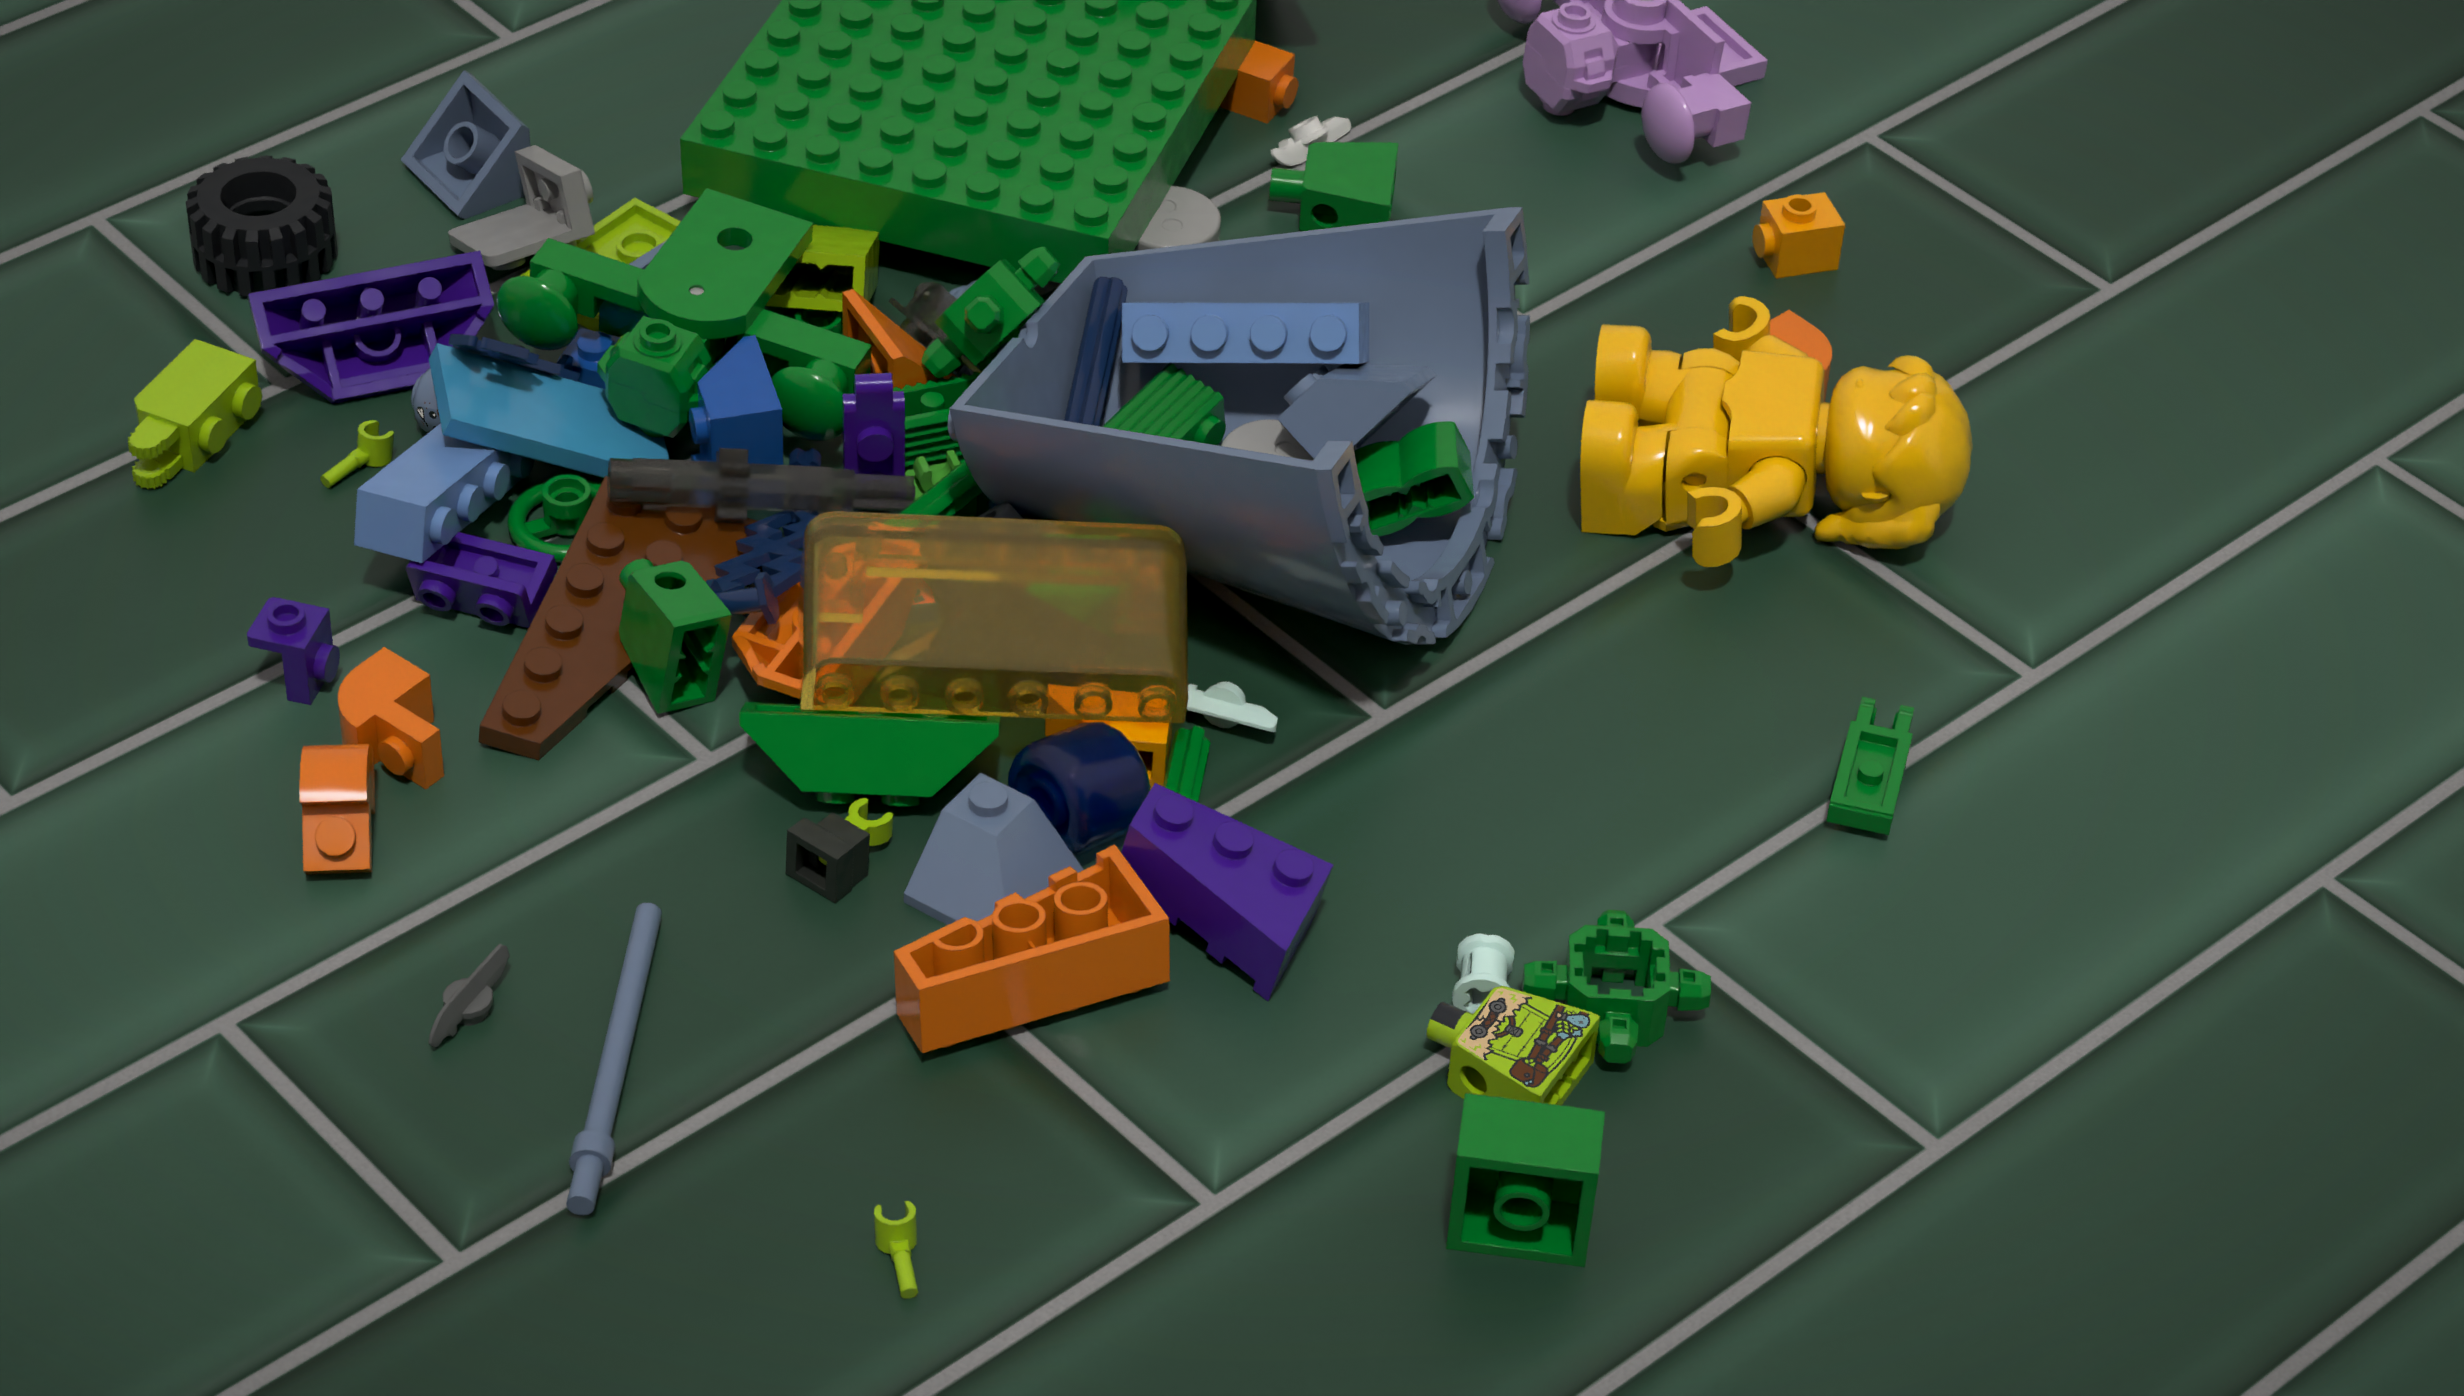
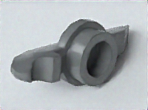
(470, 998)

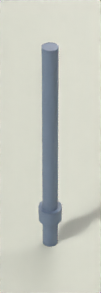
(594, 1146)

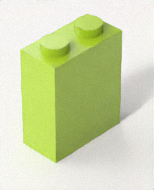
(830, 265)

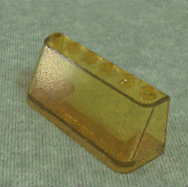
(993, 617)

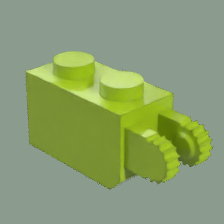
(191, 411)

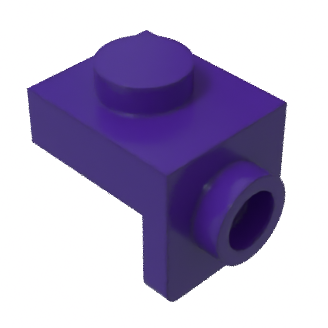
(306, 645)

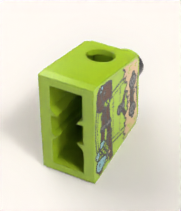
(1516, 1046)

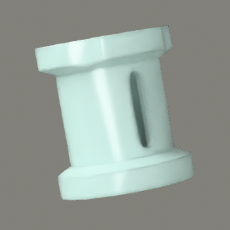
(1483, 966)

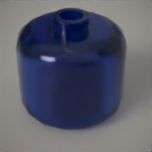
(1084, 782)

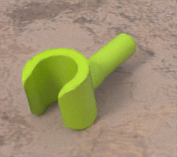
(370, 451)
(898, 1240)

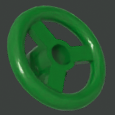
(564, 508)

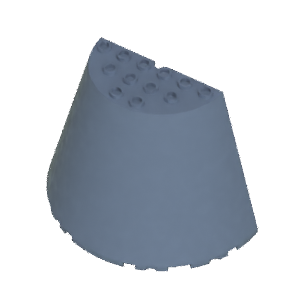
(1267, 520)

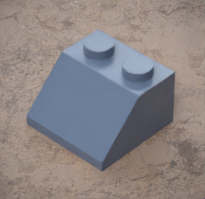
(1349, 402)

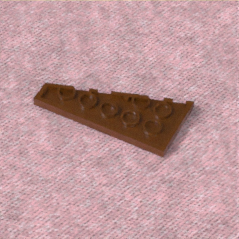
(574, 639)

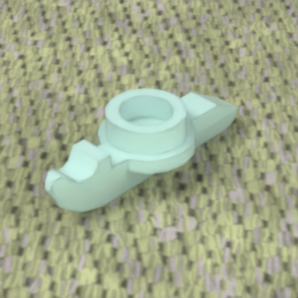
(1226, 707)

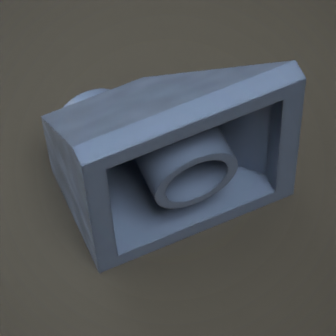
(984, 850)

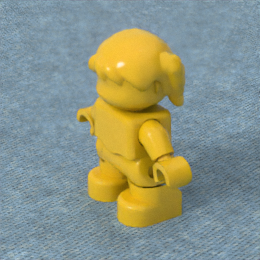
(1746, 430)

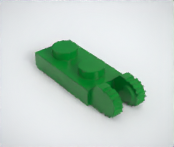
(1871, 770)

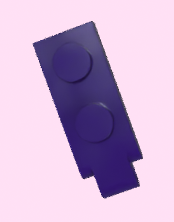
(874, 426)

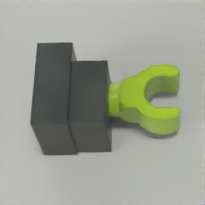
(835, 851)

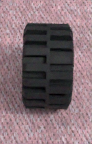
(261, 225)

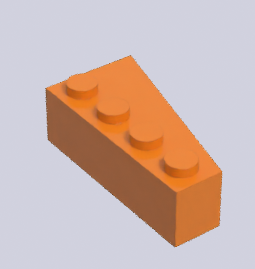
(1035, 956)

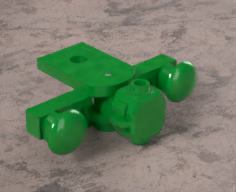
(688, 315)

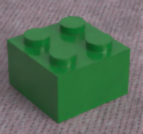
(1525, 1180)

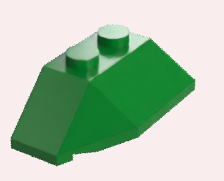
(867, 751)

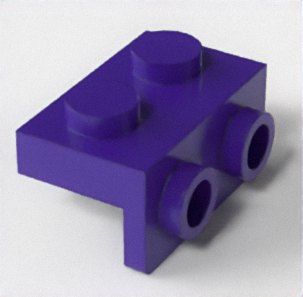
(484, 579)

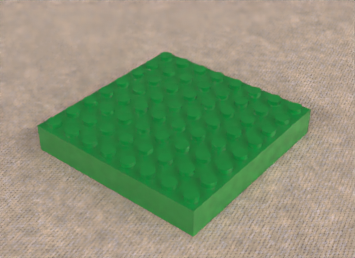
(971, 118)

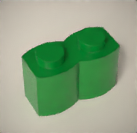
(1415, 477)

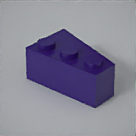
(1226, 882)

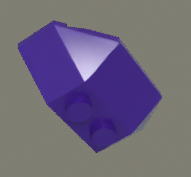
(371, 327)

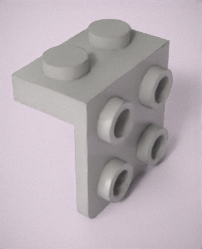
(554, 209)

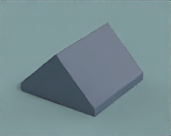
(470, 150)

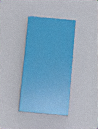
(533, 413)

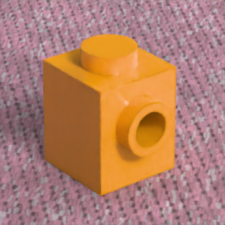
(1799, 235)

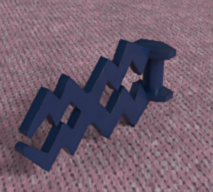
(514, 354)
(776, 555)

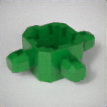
(990, 312)
(1615, 952)

